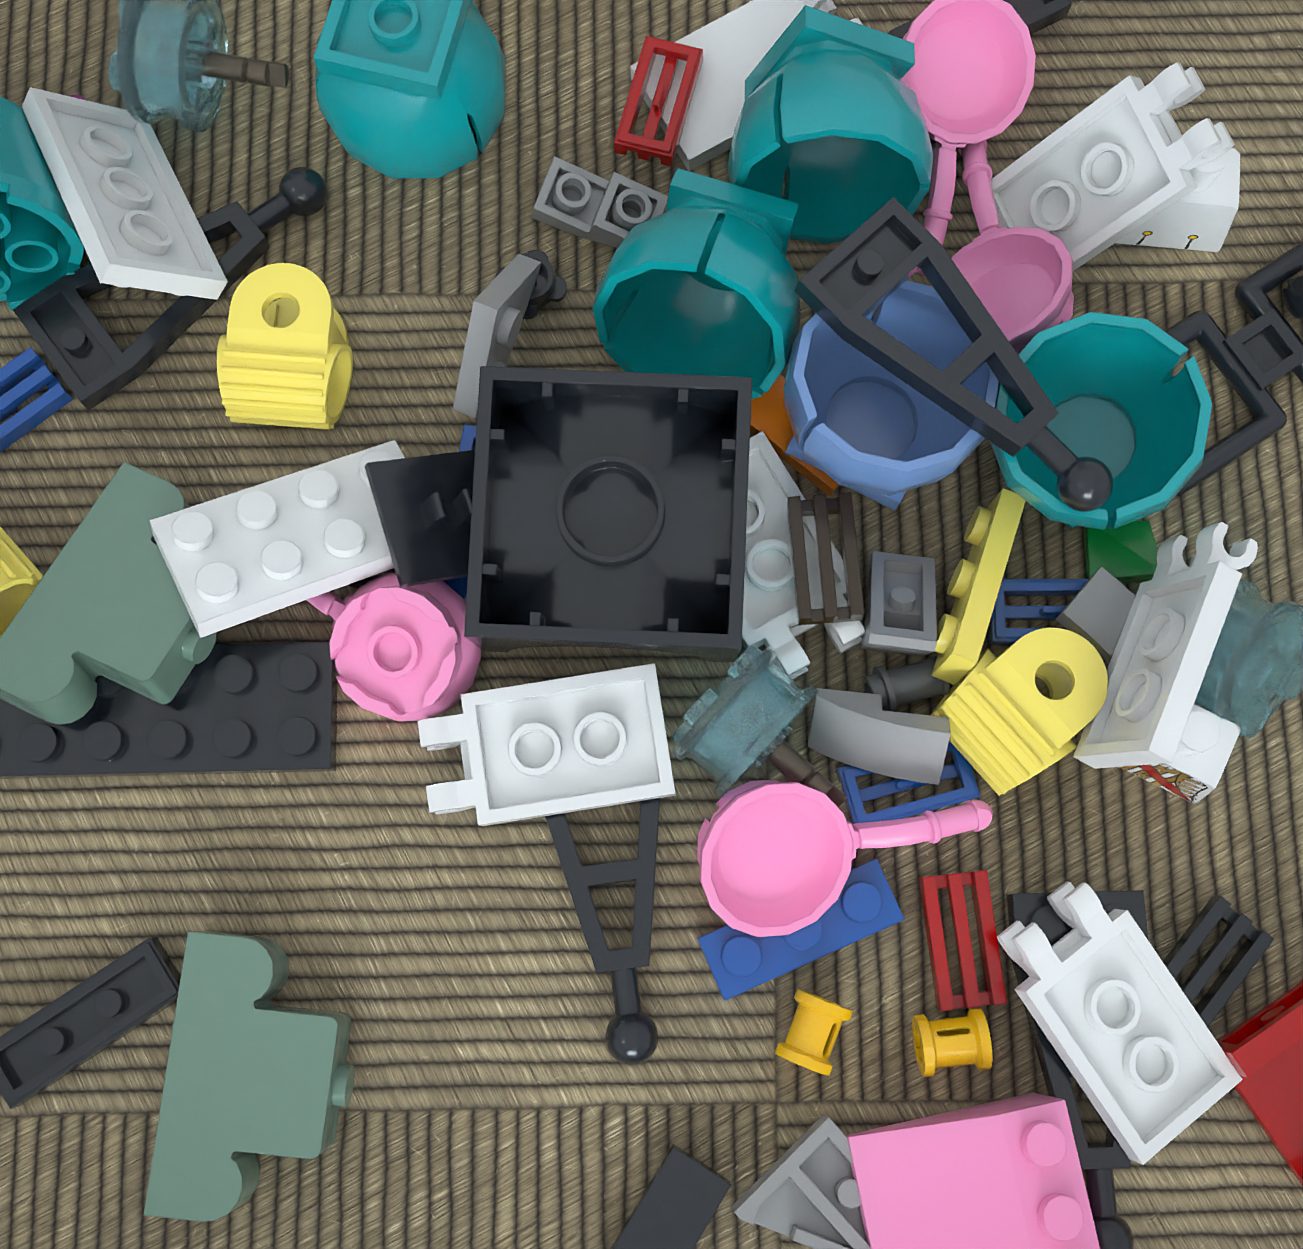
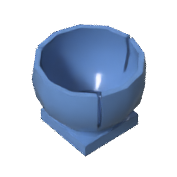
(867, 422)

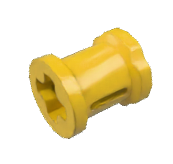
(813, 1032)
(952, 1042)

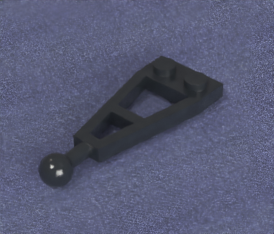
(875, 264)
(85, 350)
(631, 1033)
(1095, 1159)

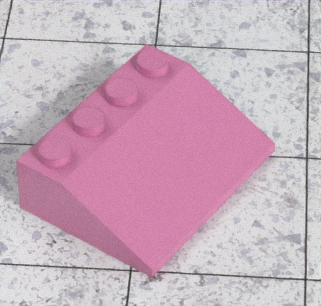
(975, 1179)

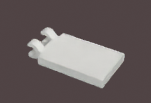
(730, 53)
(1111, 165)
(769, 577)
(1165, 652)
(555, 747)
(1119, 1022)

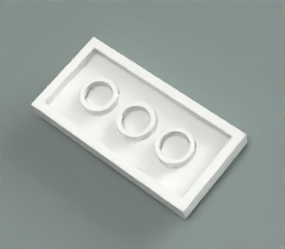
(123, 197)
(276, 542)

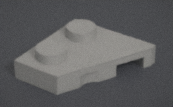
(494, 327)
(809, 1193)

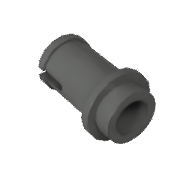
(905, 684)

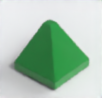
(1124, 552)

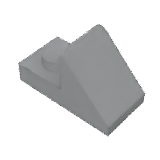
(901, 605)

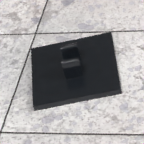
(425, 514)

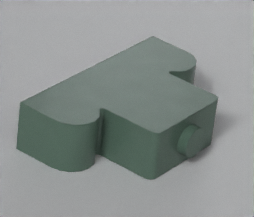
(104, 611)
(241, 1078)

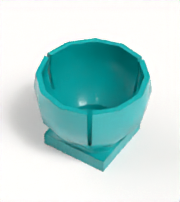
(405, 78)
(836, 123)
(704, 286)
(1114, 405)

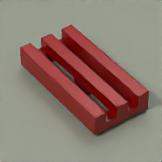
(647, 145)
(987, 935)

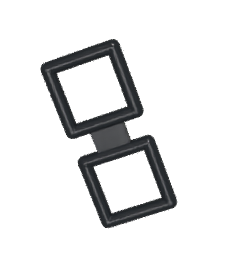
(1249, 359)

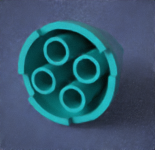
(35, 226)

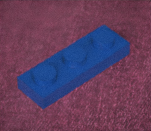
(747, 961)

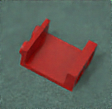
(1270, 1062)

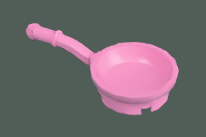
(970, 83)
(1014, 271)
(401, 647)
(785, 852)

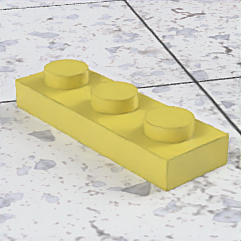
(976, 586)

